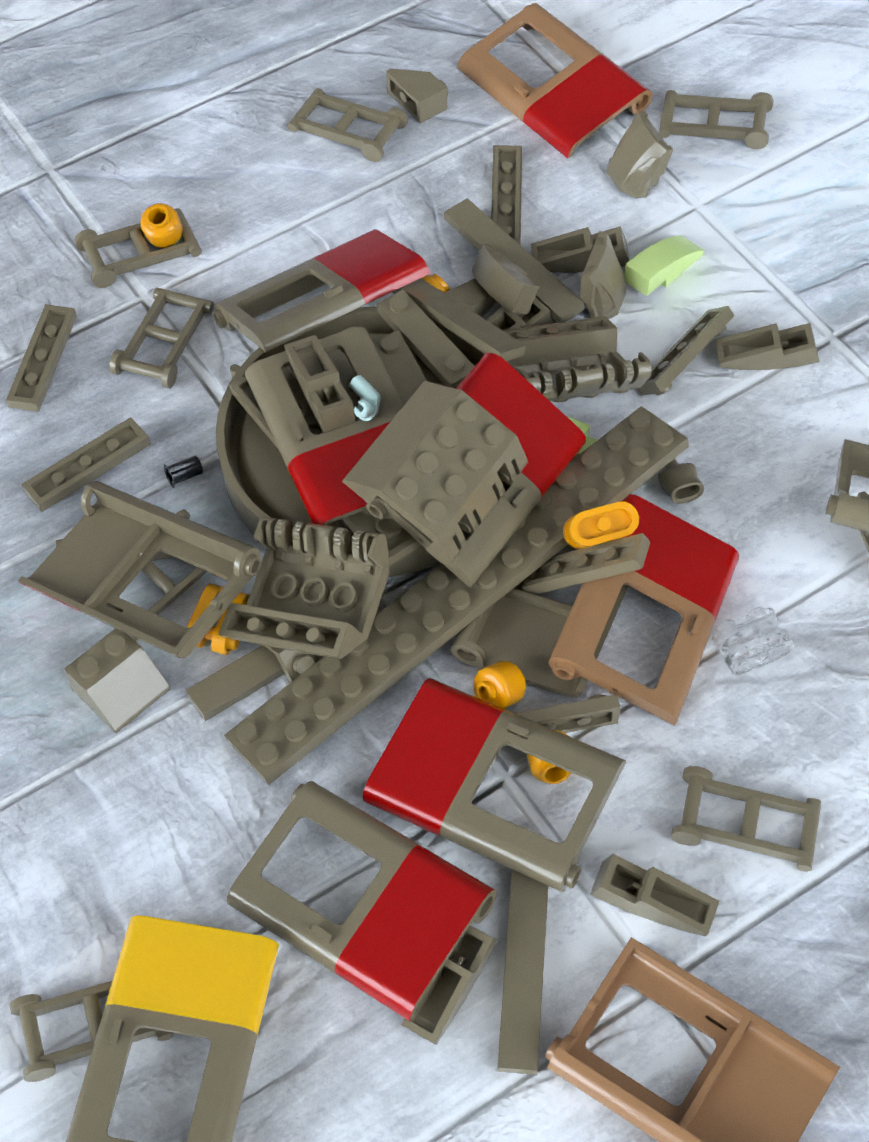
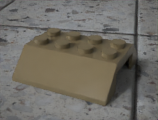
(577, 359)
(440, 466)
(312, 589)

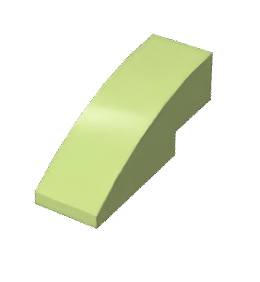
(661, 263)

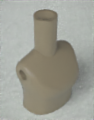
(681, 482)

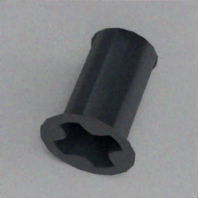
(183, 470)

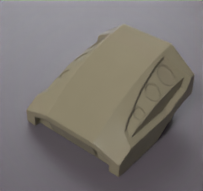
(639, 158)
(602, 280)

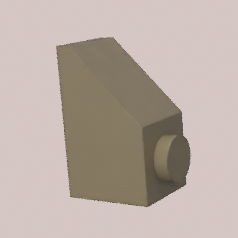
(417, 92)

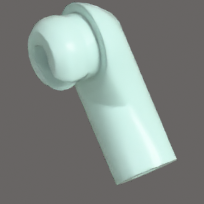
(369, 398)

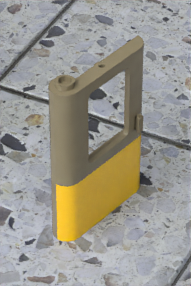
(185, 984)

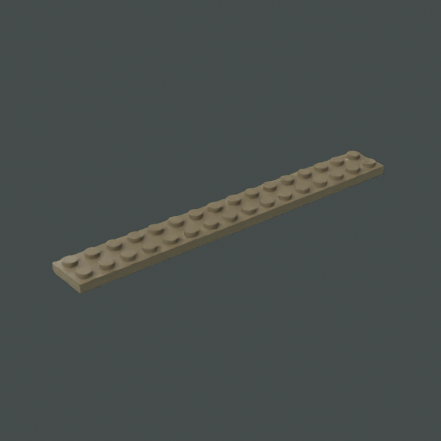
(443, 604)

